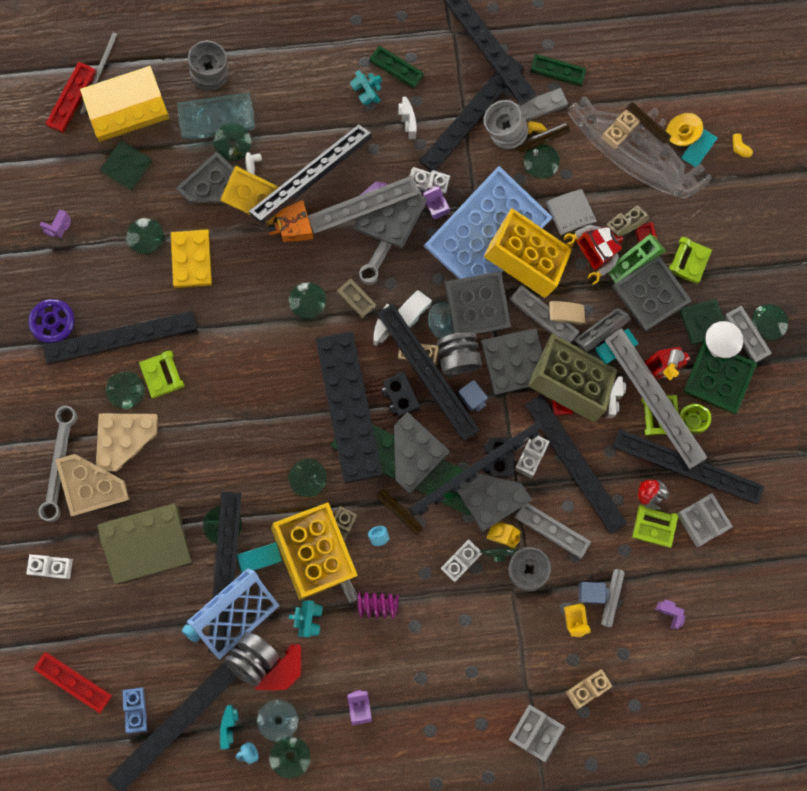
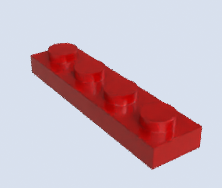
(70, 97)
(72, 682)

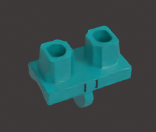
(370, 94)
(303, 619)

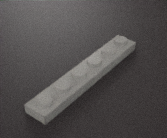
(363, 204)

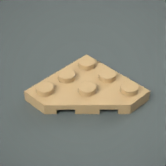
(122, 438)
(88, 485)

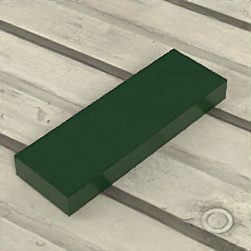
(396, 67)
(558, 70)

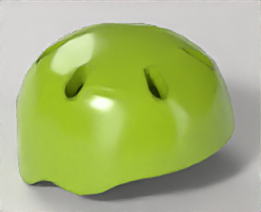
(693, 420)

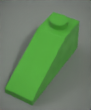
(636, 257)

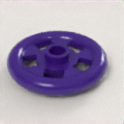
(55, 336)

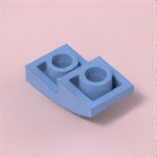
(135, 710)

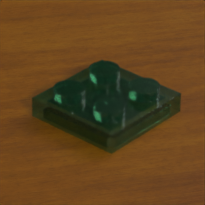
(126, 165)
(700, 318)

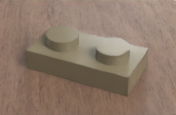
(356, 298)

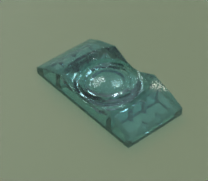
(205, 116)

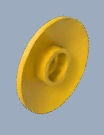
(685, 123)

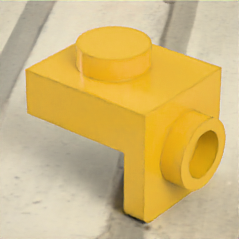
(504, 534)
(576, 620)

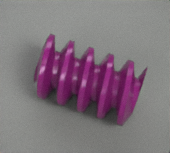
(377, 606)

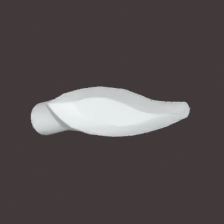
(250, 159)

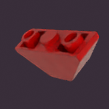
(284, 671)

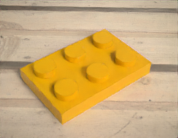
(246, 191)
(191, 258)

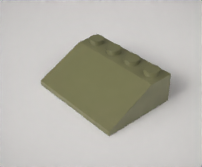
(573, 378)
(145, 543)

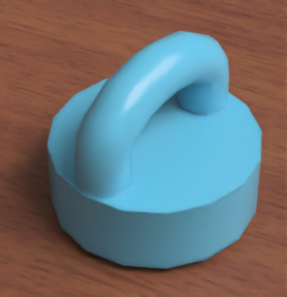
(378, 535)
(190, 633)
(248, 753)

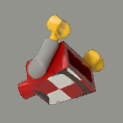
(599, 247)
(667, 363)

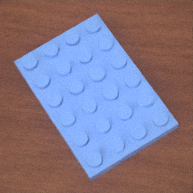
(468, 232)

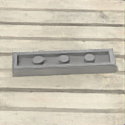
(540, 313)
(552, 530)

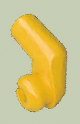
(537, 127)
(740, 148)

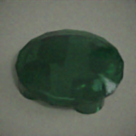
(541, 161)
(145, 236)
(307, 300)
(770, 321)
(124, 390)
(307, 477)

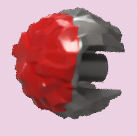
(651, 492)

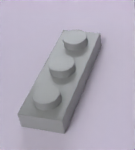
(543, 104)
(752, 340)

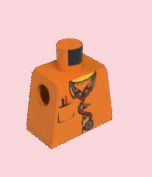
(292, 223)

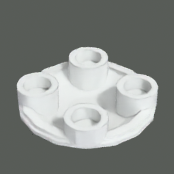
(724, 339)

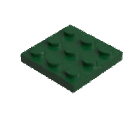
(719, 380)

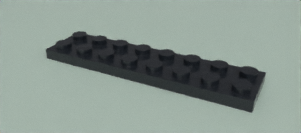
(348, 407)

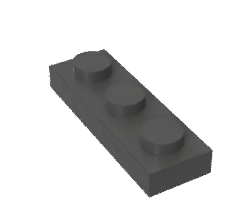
(602, 329)

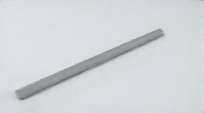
(100, 68)

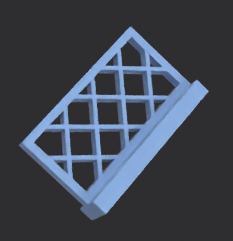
(222, 601)

